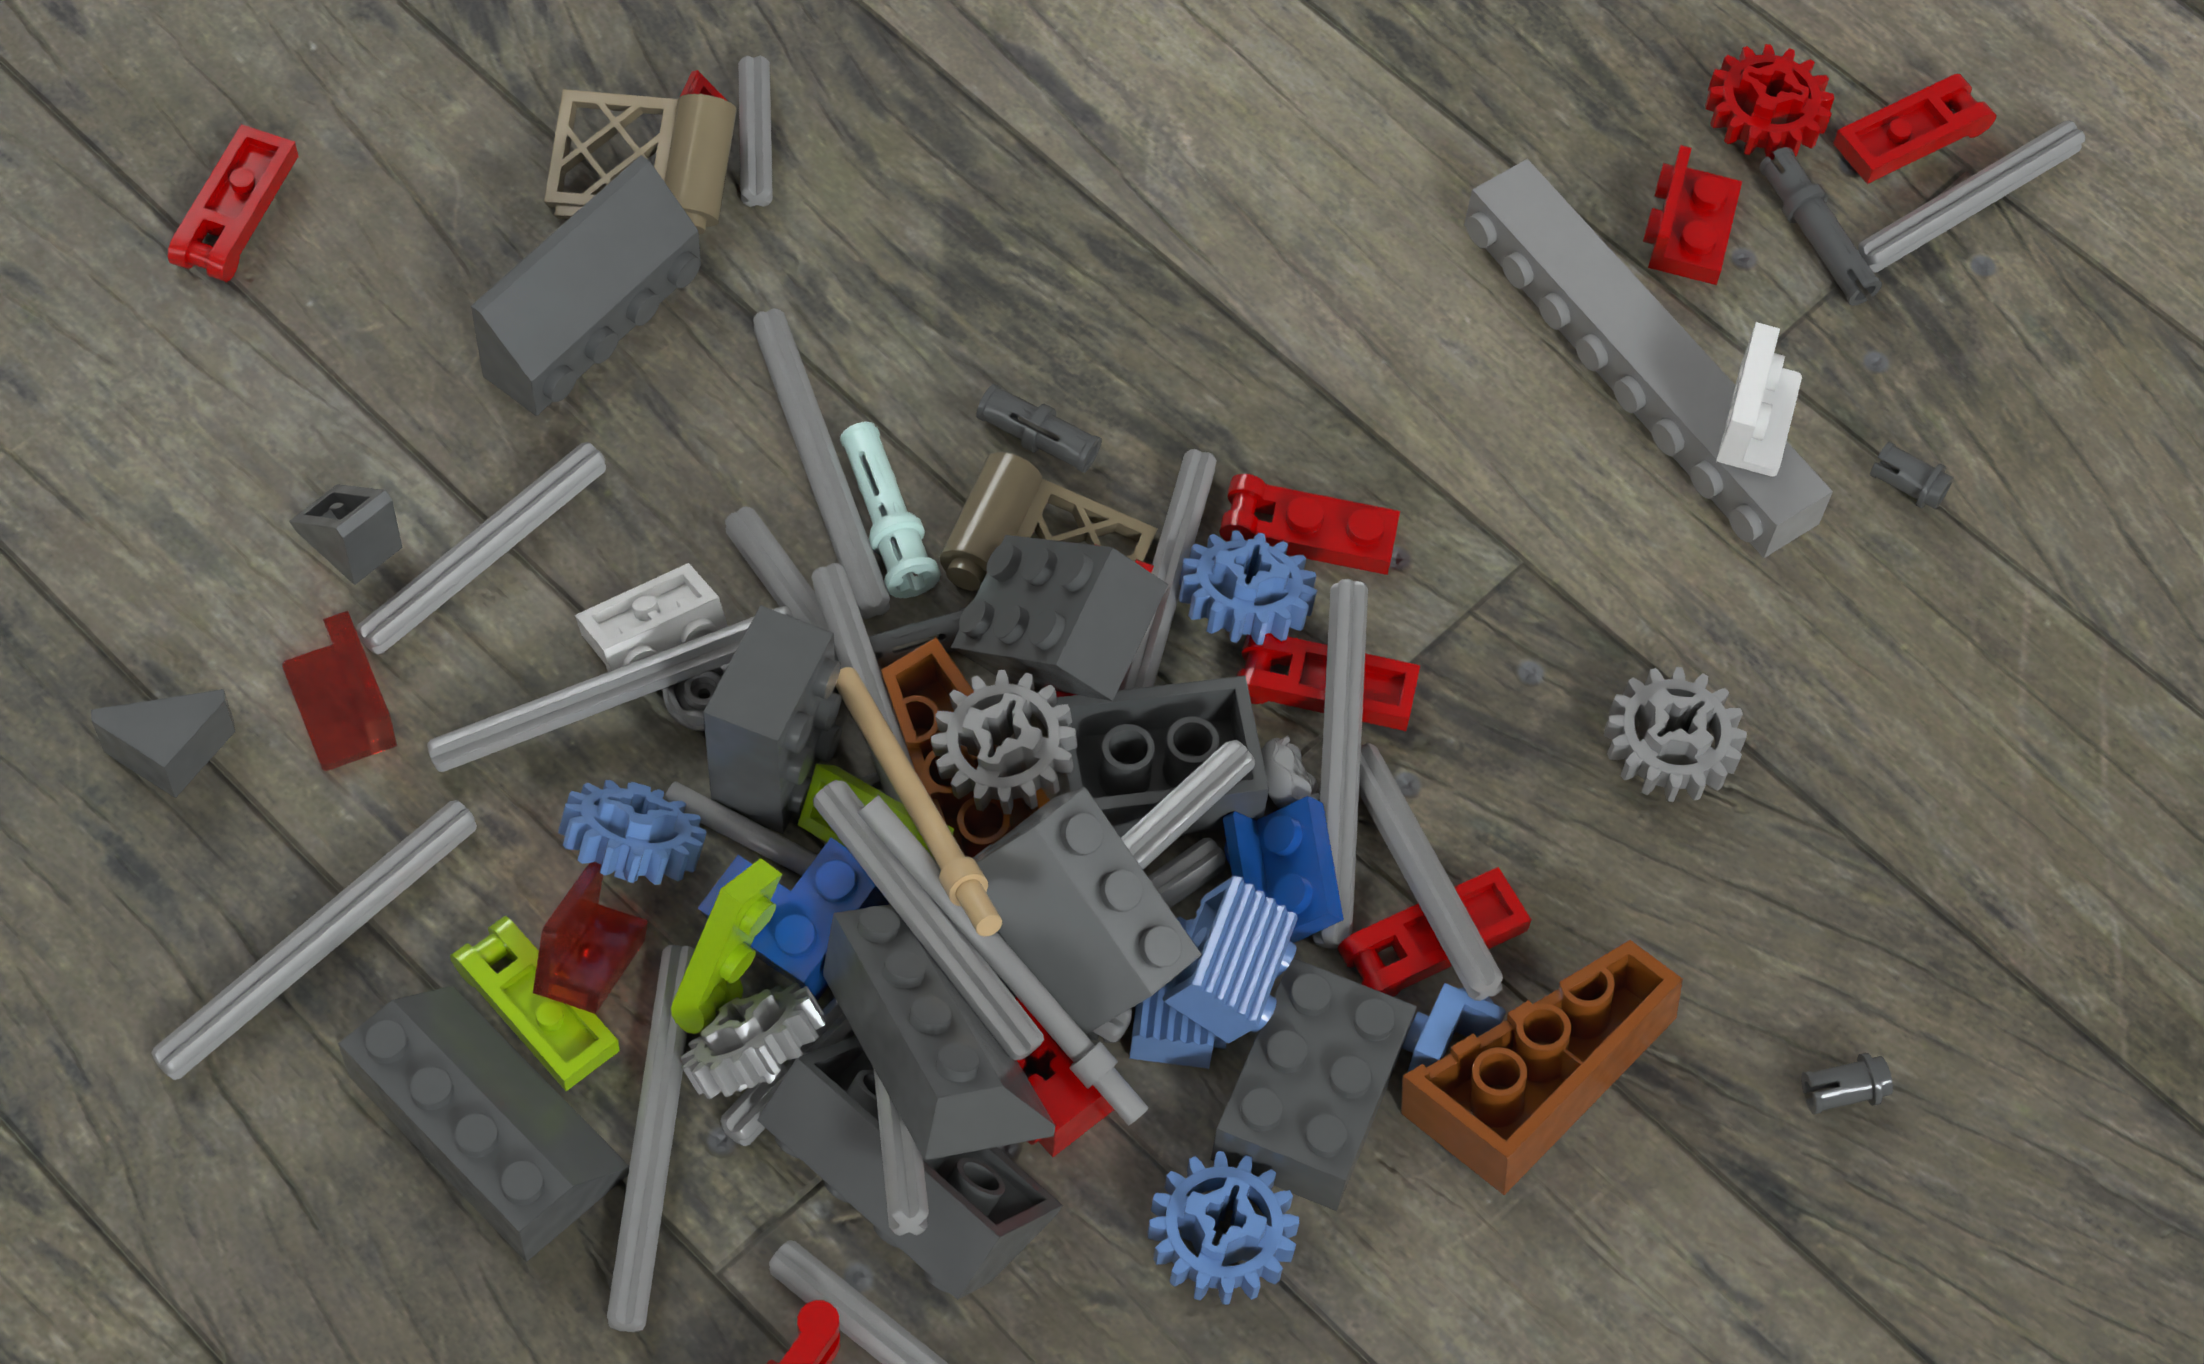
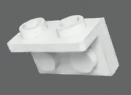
(1760, 407)
(652, 618)

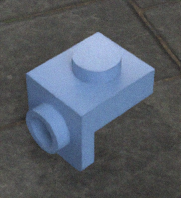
(1452, 1013)

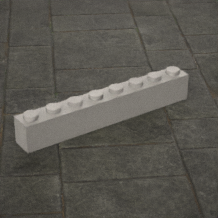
(1637, 352)

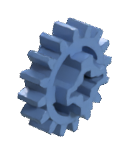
(1247, 587)
(632, 832)
(1245, 1240)

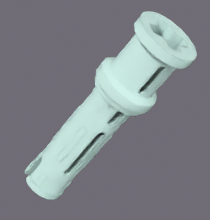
(895, 531)

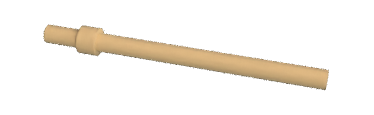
(959, 874)

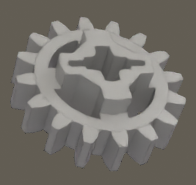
(1675, 740)
(1018, 764)
(753, 1040)

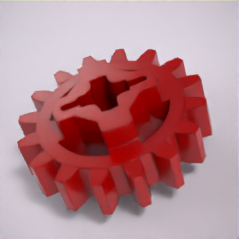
(1769, 101)

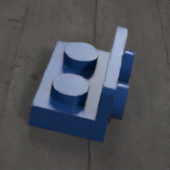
(1288, 861)

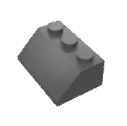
(1083, 911)

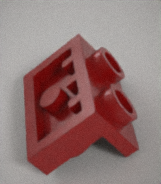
(1694, 222)

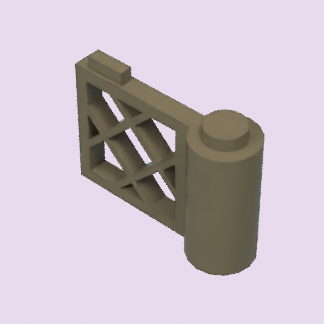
(689, 149)
(1011, 501)

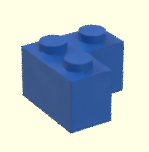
(801, 925)

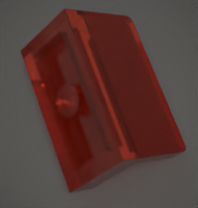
(340, 698)
(586, 946)

